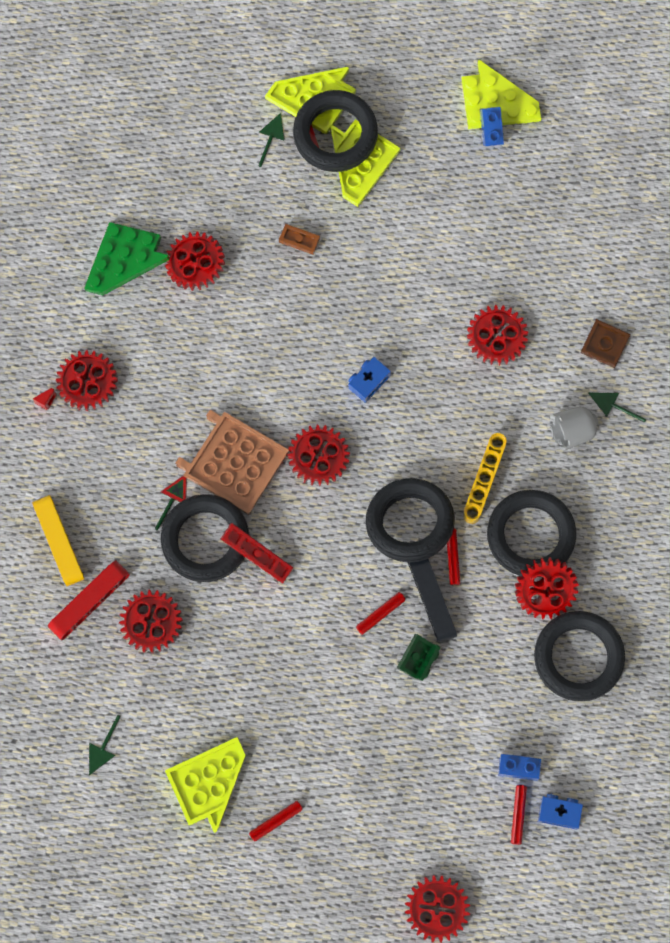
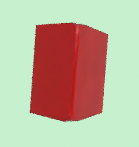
(45, 399)

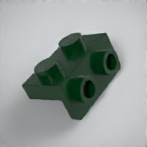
(418, 658)

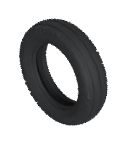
(335, 161)
(530, 499)
(179, 515)
(420, 549)
(599, 627)

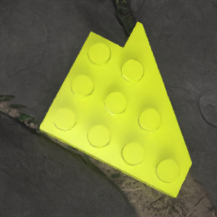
(494, 90)
(294, 92)
(360, 180)
(207, 781)

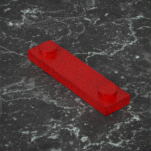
(256, 553)

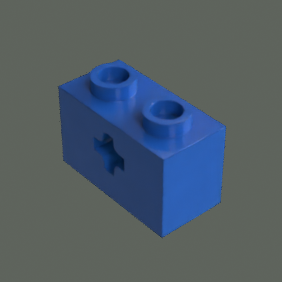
(491, 126)
(366, 389)
(519, 767)
(548, 815)

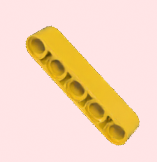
(490, 471)
(58, 540)

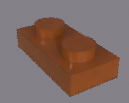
(299, 239)

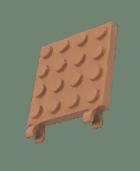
(235, 462)

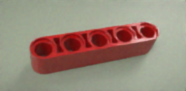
(88, 600)

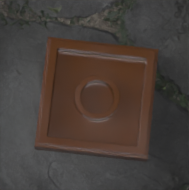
(605, 343)

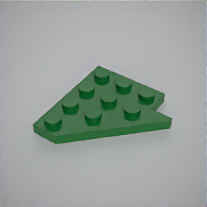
(123, 257)

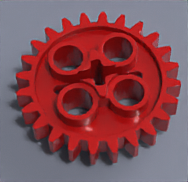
(201, 274)
(510, 344)
(70, 377)
(302, 447)
(546, 588)
(133, 618)
(434, 928)

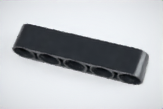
(433, 600)

